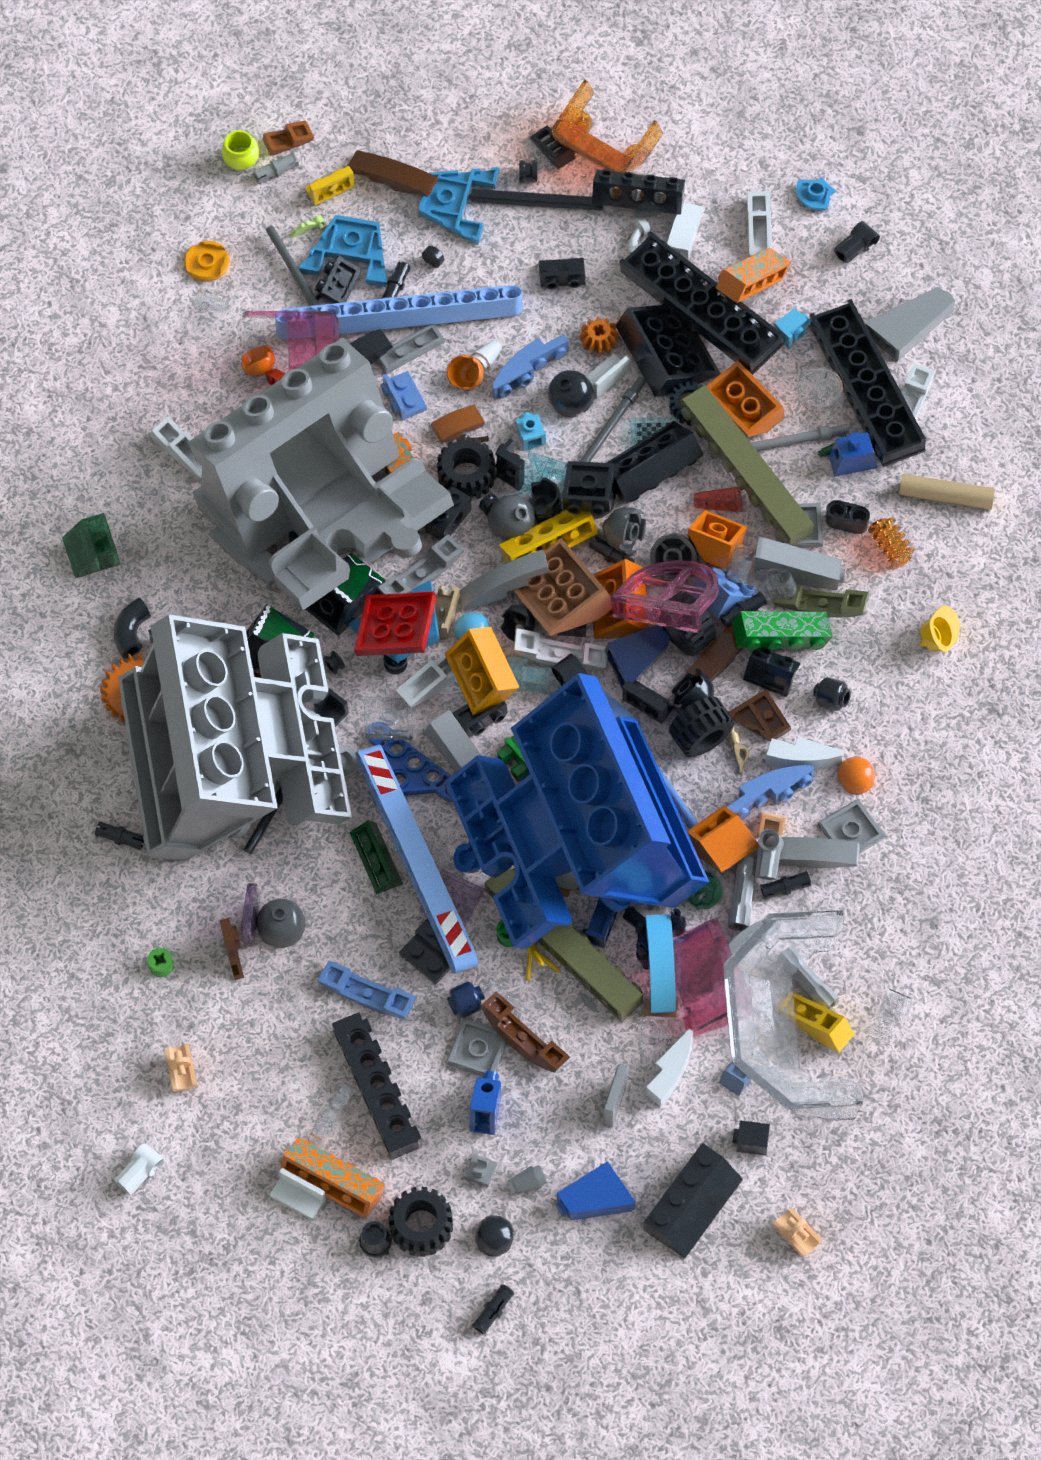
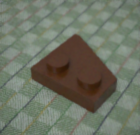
(761, 716)
(232, 945)

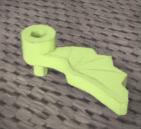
(302, 228)

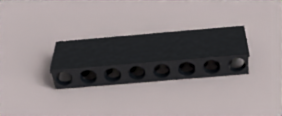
(700, 305)
(868, 384)

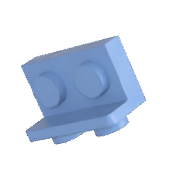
(403, 394)

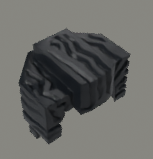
(545, 499)

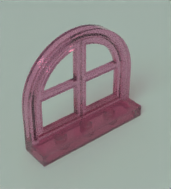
(661, 610)

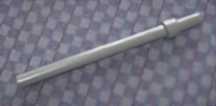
(822, 433)

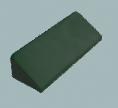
(378, 856)

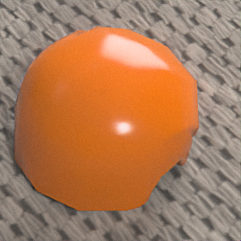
(258, 361)
(465, 372)
(856, 775)

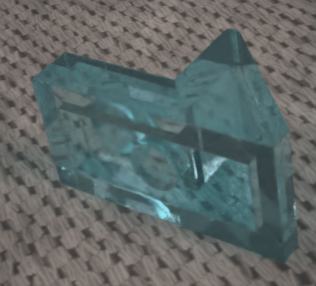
(547, 467)

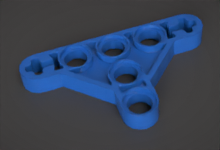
(415, 777)

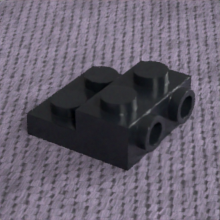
(588, 487)
(426, 953)

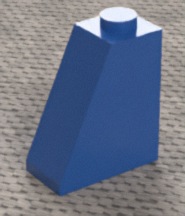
(595, 1195)

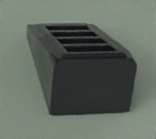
(560, 157)

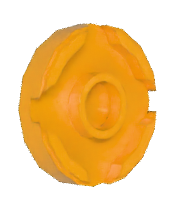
(206, 261)

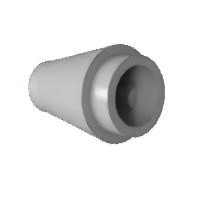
(527, 1180)

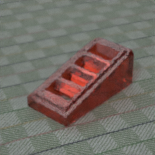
(721, 499)

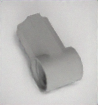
(769, 857)

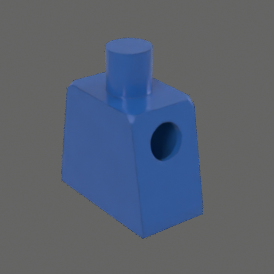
(852, 454)
(485, 1103)

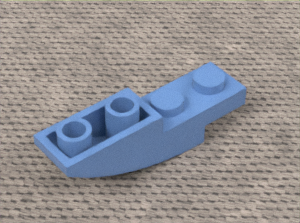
(520, 368)
(775, 784)

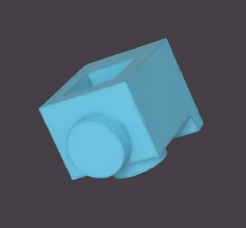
(792, 326)
(530, 431)

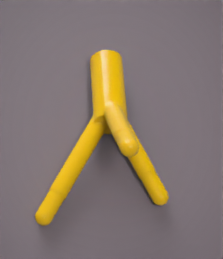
(540, 958)

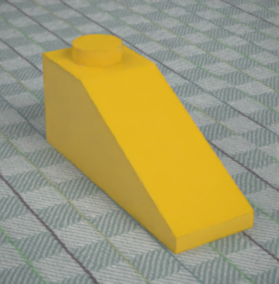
(822, 1023)

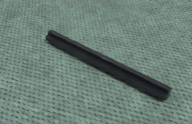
(533, 199)

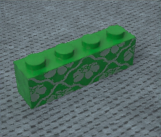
(781, 630)

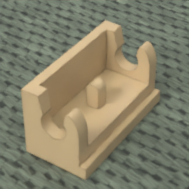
(446, 609)

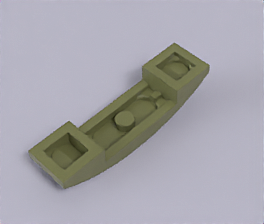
(835, 604)

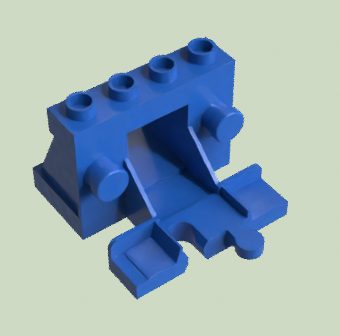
(584, 809)

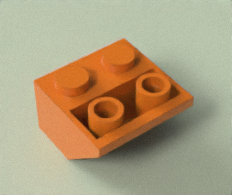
(722, 839)

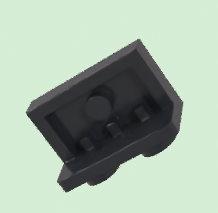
(477, 723)

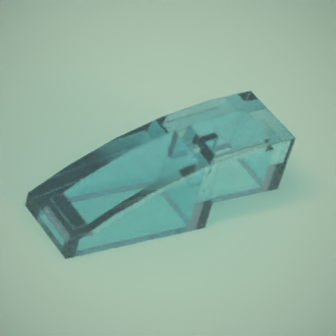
(530, 678)

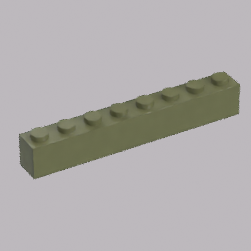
(746, 466)
(584, 962)

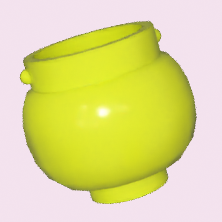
(240, 150)

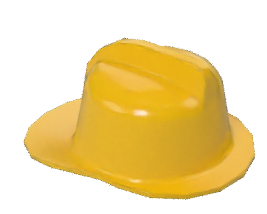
(940, 630)

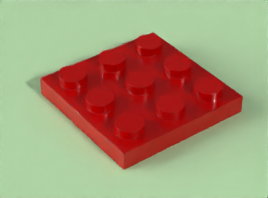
(395, 624)

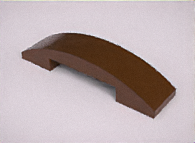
(520, 1037)

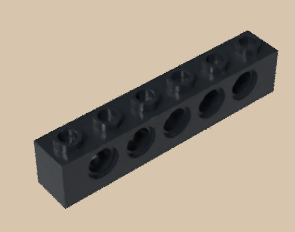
(355, 1028)

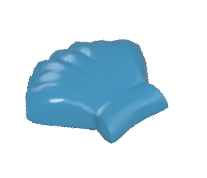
(814, 193)

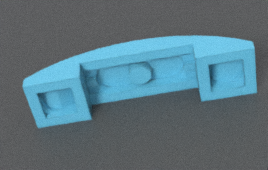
(661, 964)

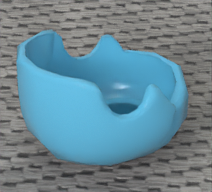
(469, 621)

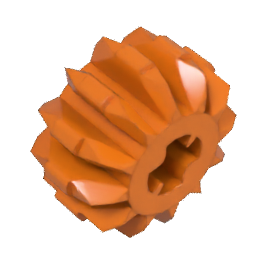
(606, 340)

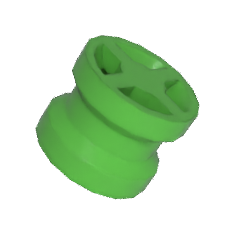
(162, 967)

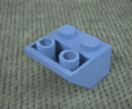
(729, 593)

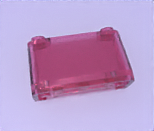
(700, 976)

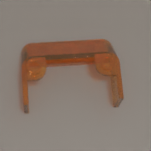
(573, 128)

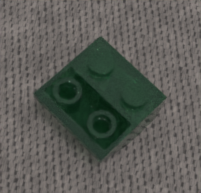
(90, 546)

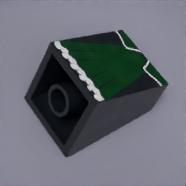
(348, 599)
(268, 626)

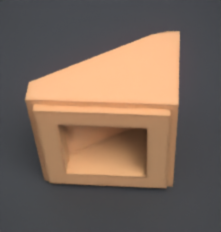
(772, 822)

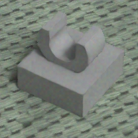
(480, 1170)

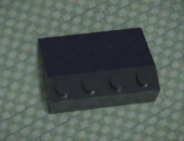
(665, 349)

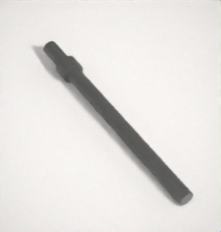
(293, 268)
(628, 397)

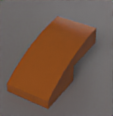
(292, 136)
(455, 423)

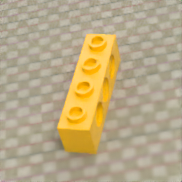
(568, 526)

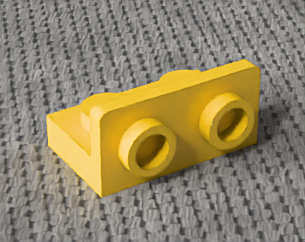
(331, 185)

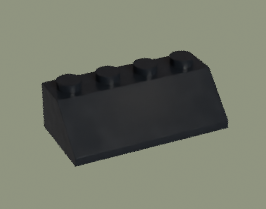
(636, 476)
(692, 1201)

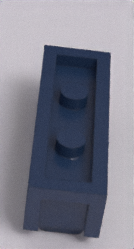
(600, 924)

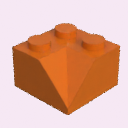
(716, 538)

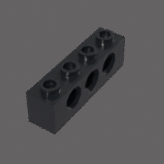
(648, 199)

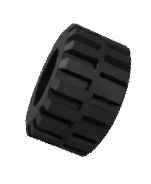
(467, 452)
(689, 641)
(701, 726)
(426, 1240)

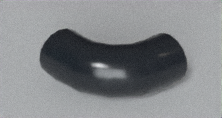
(127, 625)

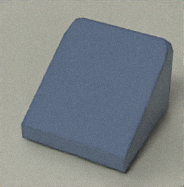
(734, 1079)

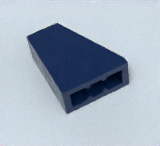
(636, 653)

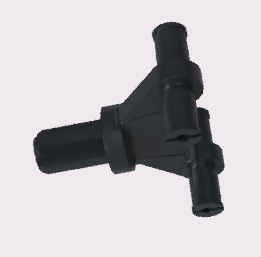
(638, 921)

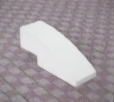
(758, 221)
(685, 229)
(177, 445)
(427, 682)
(802, 753)
(670, 1070)

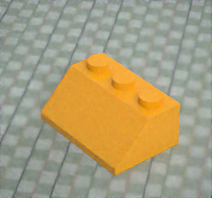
(481, 669)

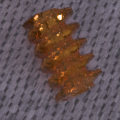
(891, 541)

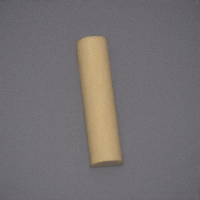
(947, 491)

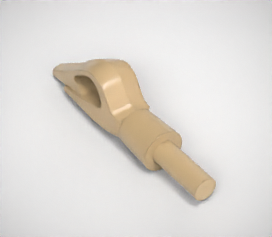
(737, 748)

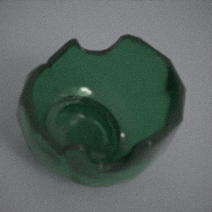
(712, 896)

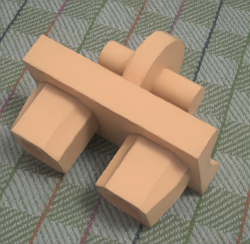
(181, 1067)
(797, 1232)

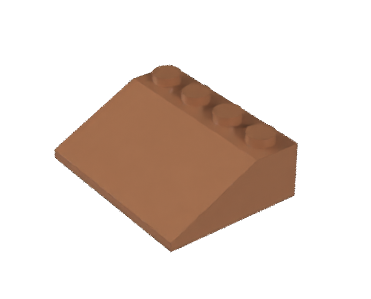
(565, 595)

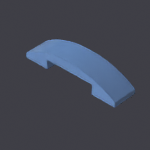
(365, 992)

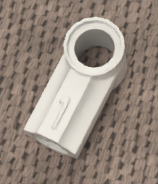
(142, 1164)

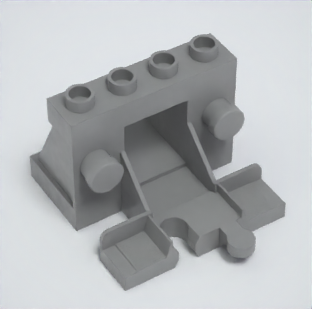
(305, 466)
(216, 736)

